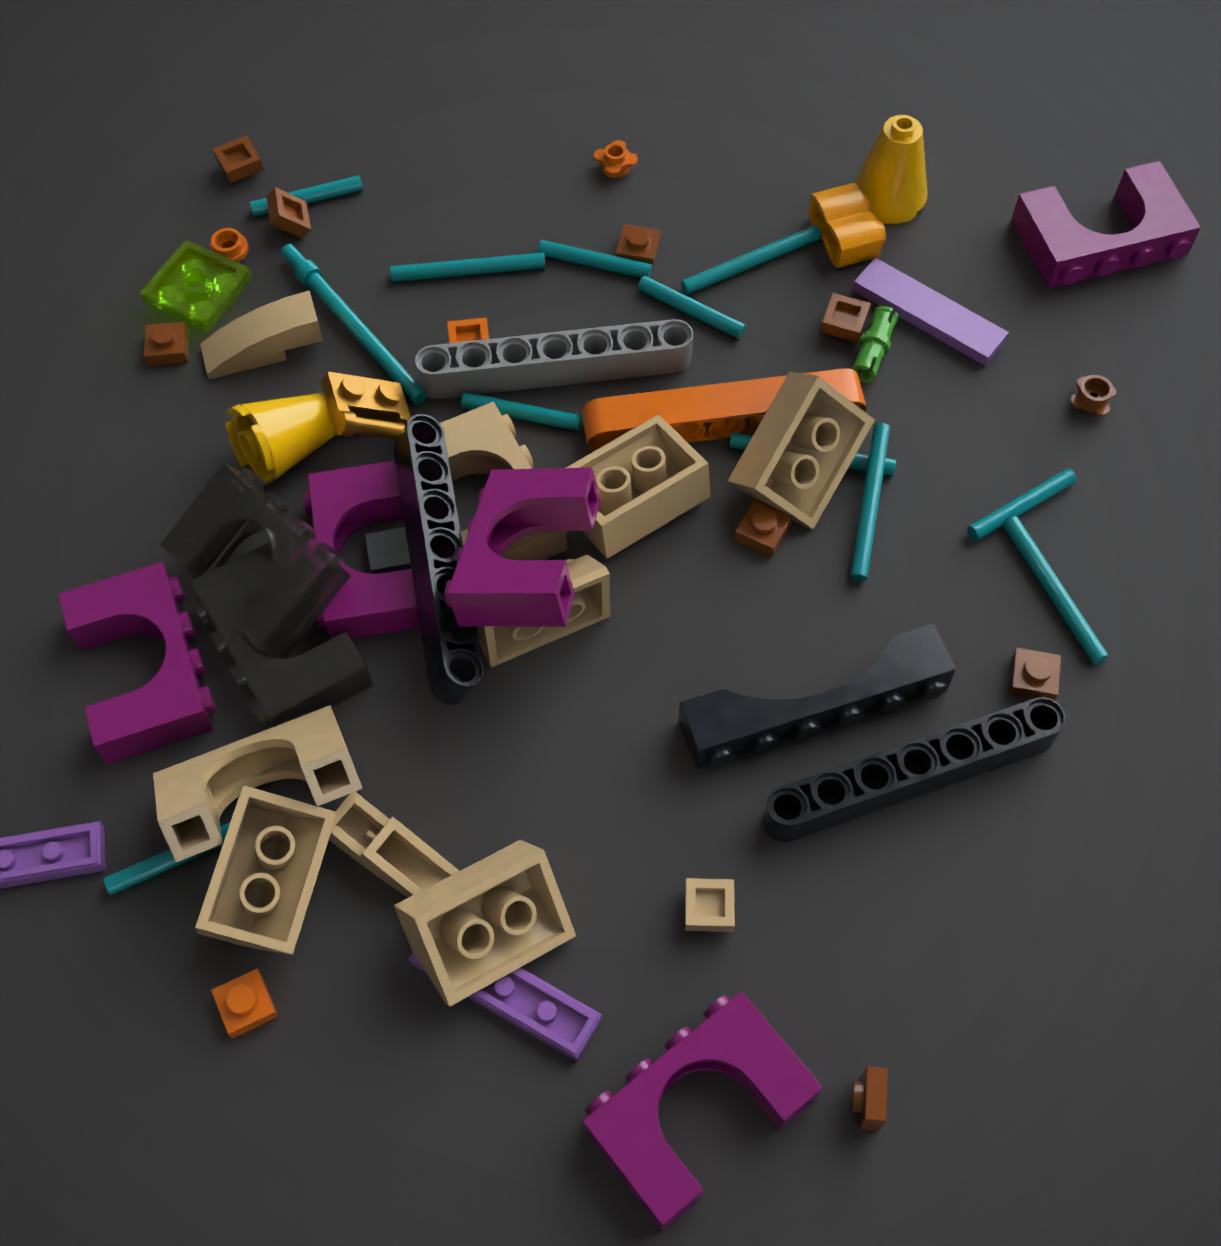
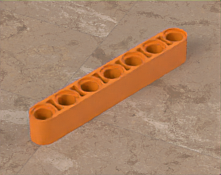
(703, 410)

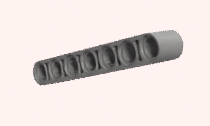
(554, 358)

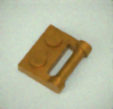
(365, 405)

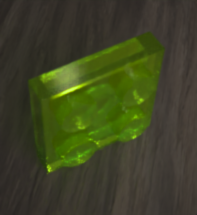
(196, 285)

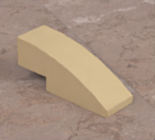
(262, 336)
(387, 847)

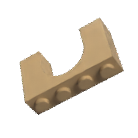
(486, 442)
(199, 789)

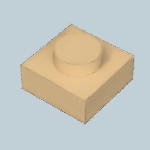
(709, 905)

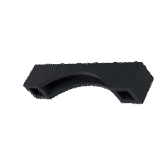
(732, 724)

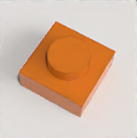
(468, 330)
(244, 1003)

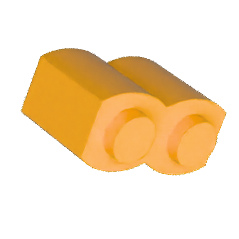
(846, 225)

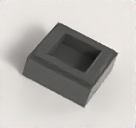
(388, 551)

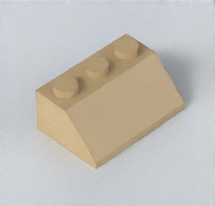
(801, 448)
(643, 483)
(589, 606)
(266, 872)
(486, 920)

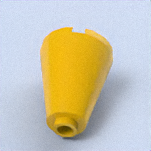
(895, 171)
(278, 432)

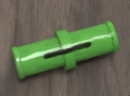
(875, 343)

